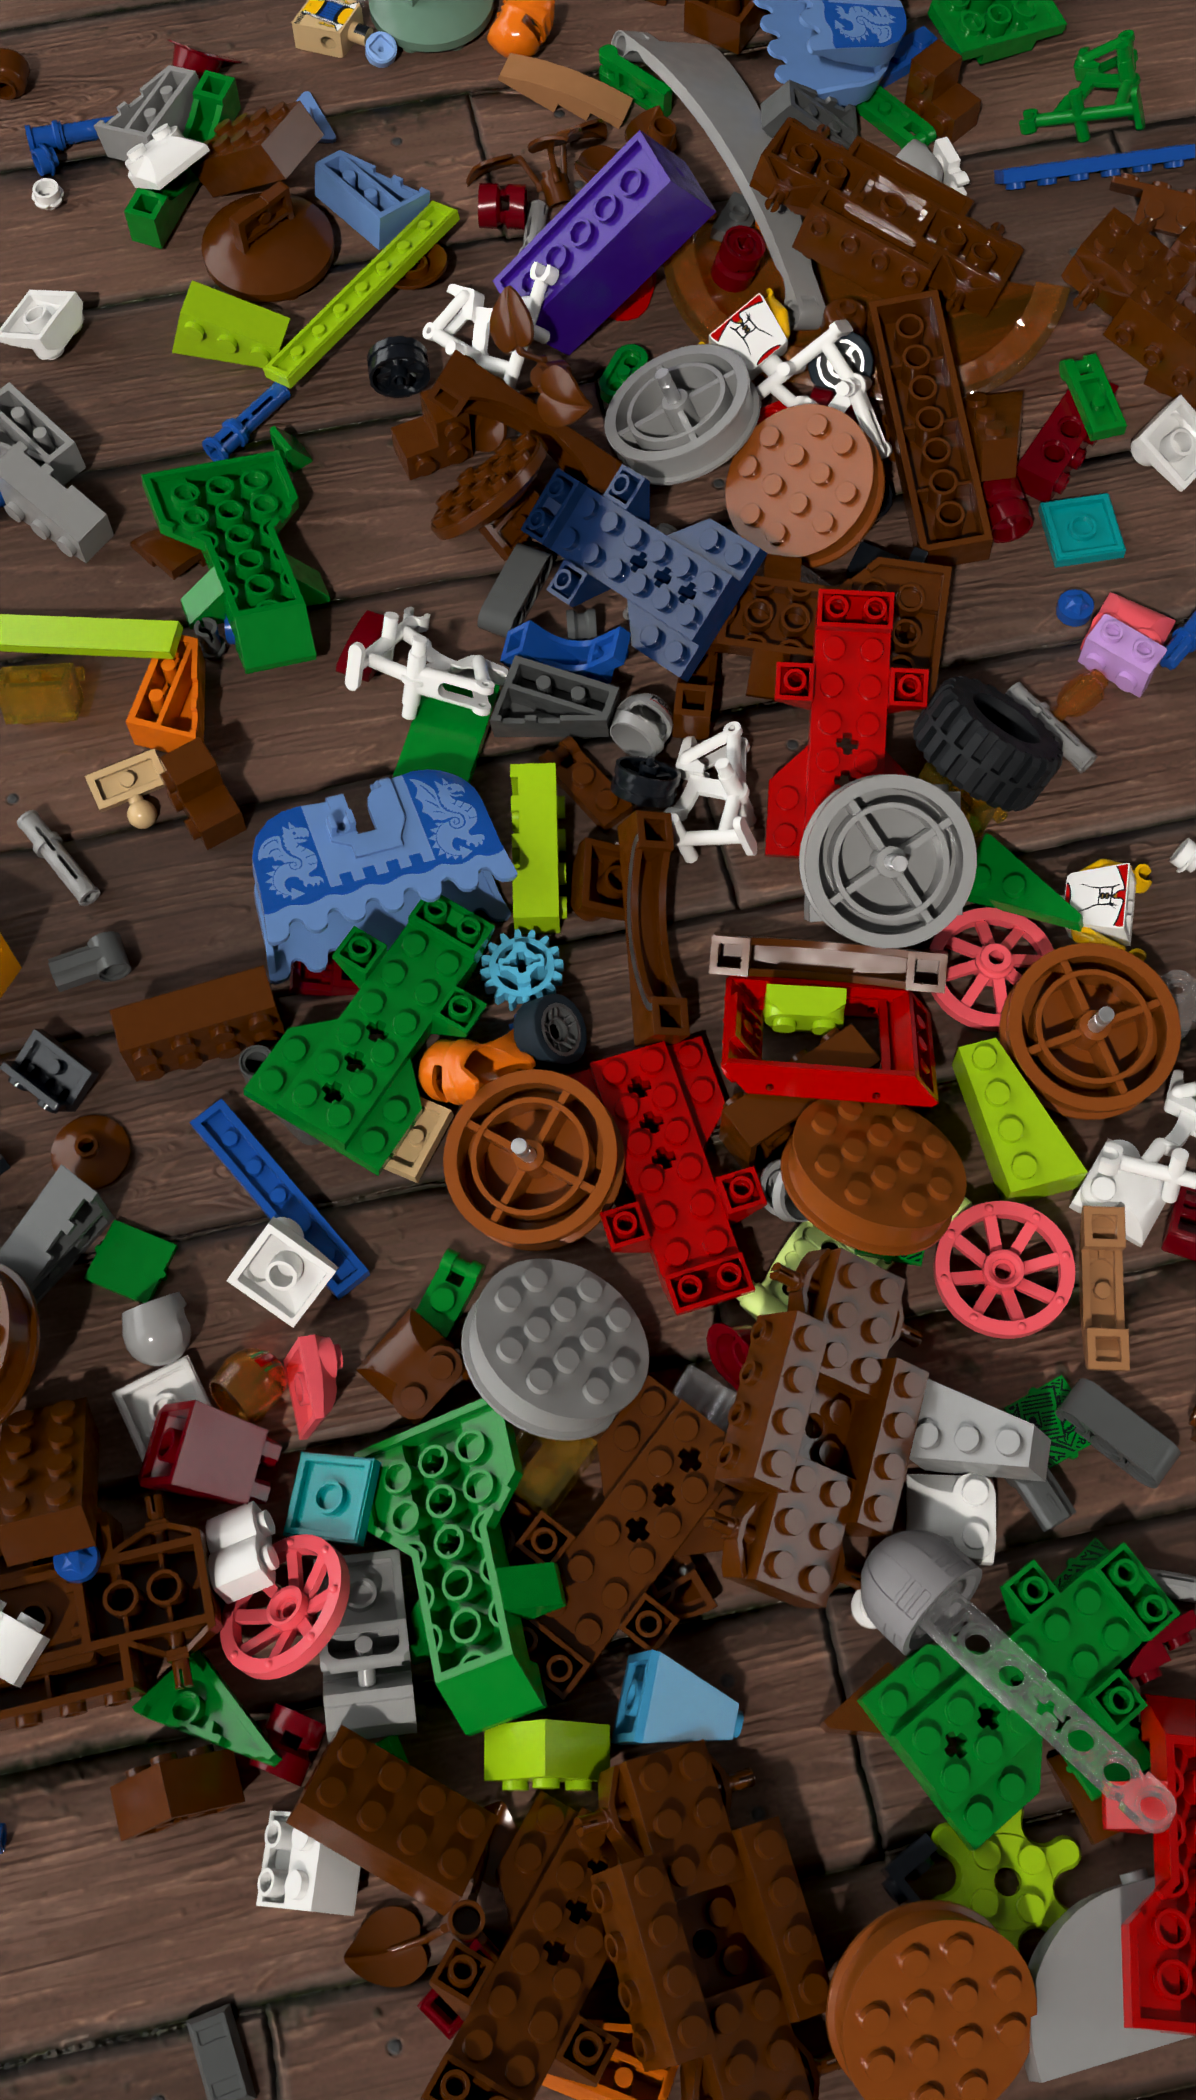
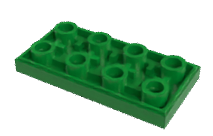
(445, 736)

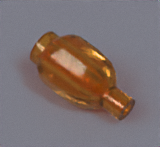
(1080, 695)

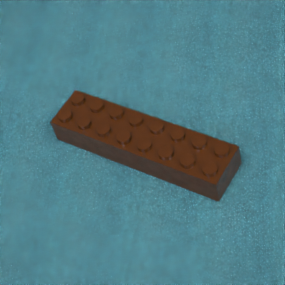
(929, 429)

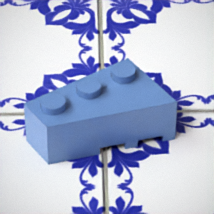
(366, 199)

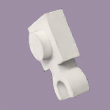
(950, 164)

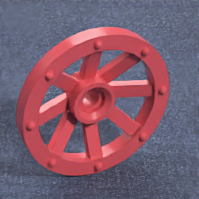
(983, 969)
(1010, 1263)
(290, 1612)

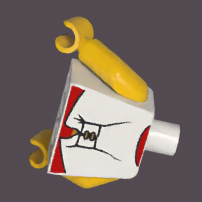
(756, 334)
(1106, 901)

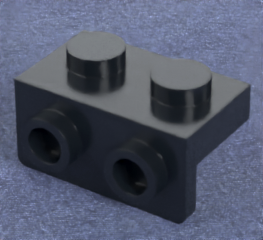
(50, 1073)

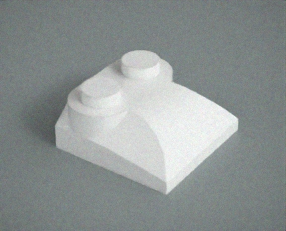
(162, 158)
(44, 322)
(1170, 443)
(1135, 1192)
(283, 1270)
(956, 1509)

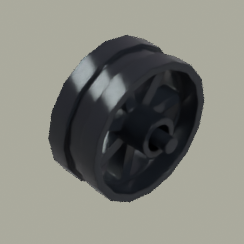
(399, 374)
(645, 781)

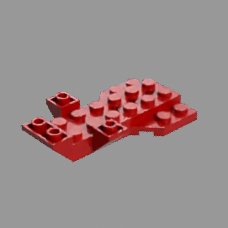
(848, 698)
(680, 1209)
(1161, 1931)

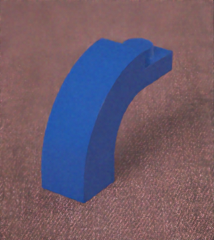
(586, 658)

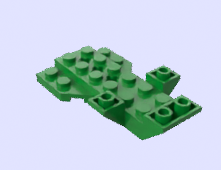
(995, 27)
(234, 518)
(406, 998)
(471, 1595)
(1073, 1635)

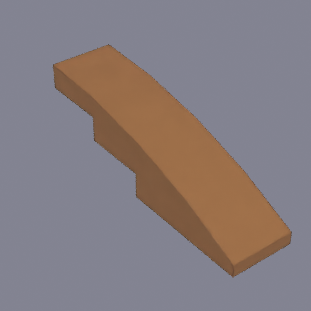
(558, 85)

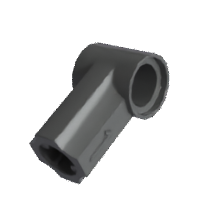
(101, 959)
(1044, 1500)

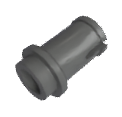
(210, 641)

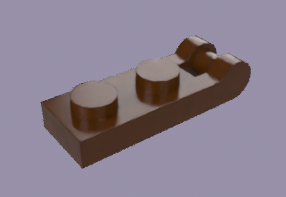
(587, 785)

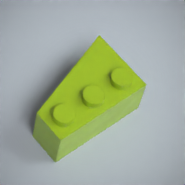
(228, 328)

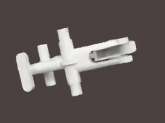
(473, 309)
(849, 391)
(421, 678)
(731, 787)
(1179, 1103)

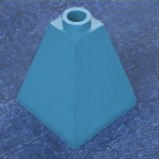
(671, 1705)

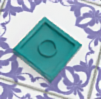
(1081, 530)
(332, 1497)

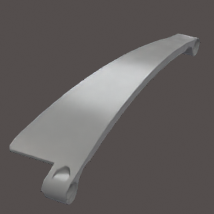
(733, 123)

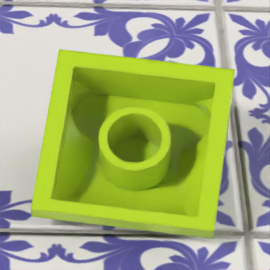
(804, 1008)

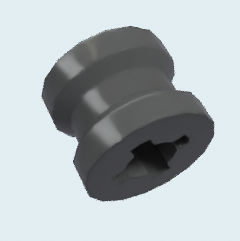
(581, 625)

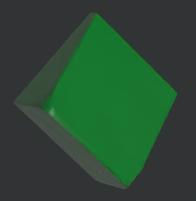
(290, 449)

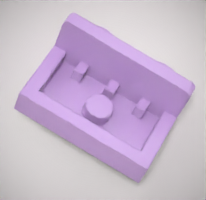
(1121, 654)

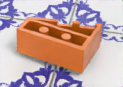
(171, 700)
(623, 2076)

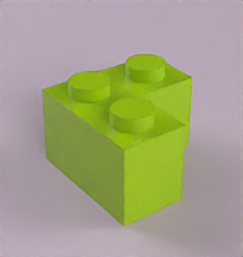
(546, 1754)

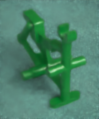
(1091, 73)

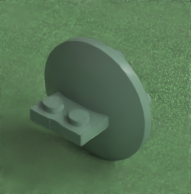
(431, 23)

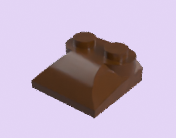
(597, 881)
(413, 1366)

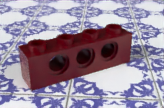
(1055, 451)

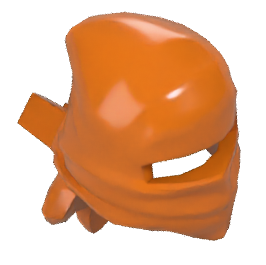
(514, 29)
(459, 1068)

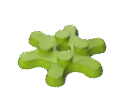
(1033, 1864)

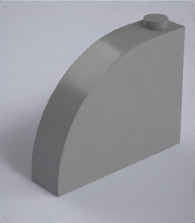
(1082, 1986)

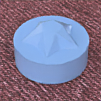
(380, 49)

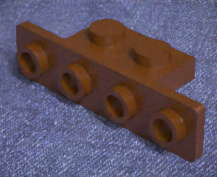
(1169, 207)

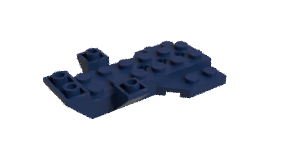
(674, 583)

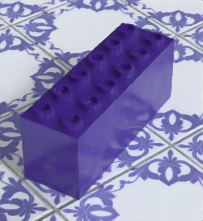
(610, 239)

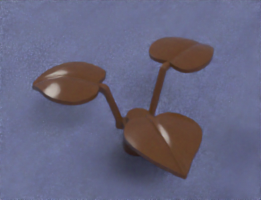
(650, 122)
(554, 180)
(560, 396)
(389, 1941)

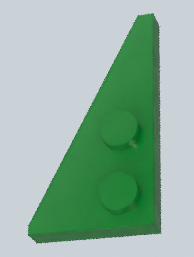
(1014, 888)
(207, 1712)

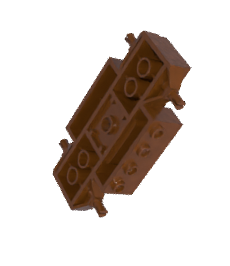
(883, 220)
(1145, 291)
(848, 1476)
(144, 1599)
(737, 1887)

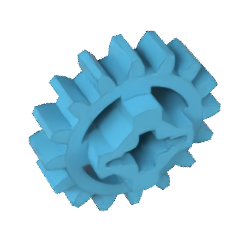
(504, 972)

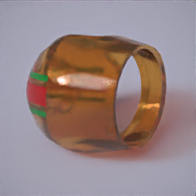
(253, 1379)

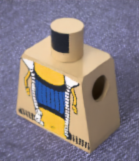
(330, 27)

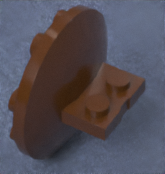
(268, 246)
(494, 496)

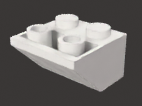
(304, 1873)

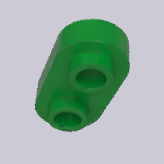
(619, 370)

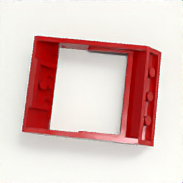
(905, 1047)

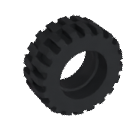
(987, 744)

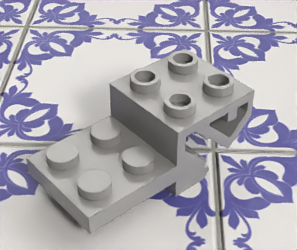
(369, 1654)

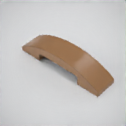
(1103, 1289)

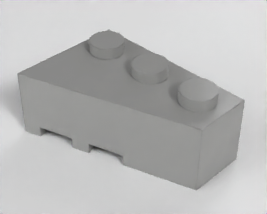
(162, 101)

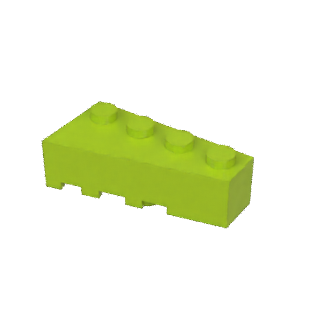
(537, 848)
(1014, 1130)

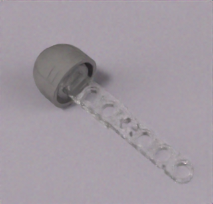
(921, 1593)

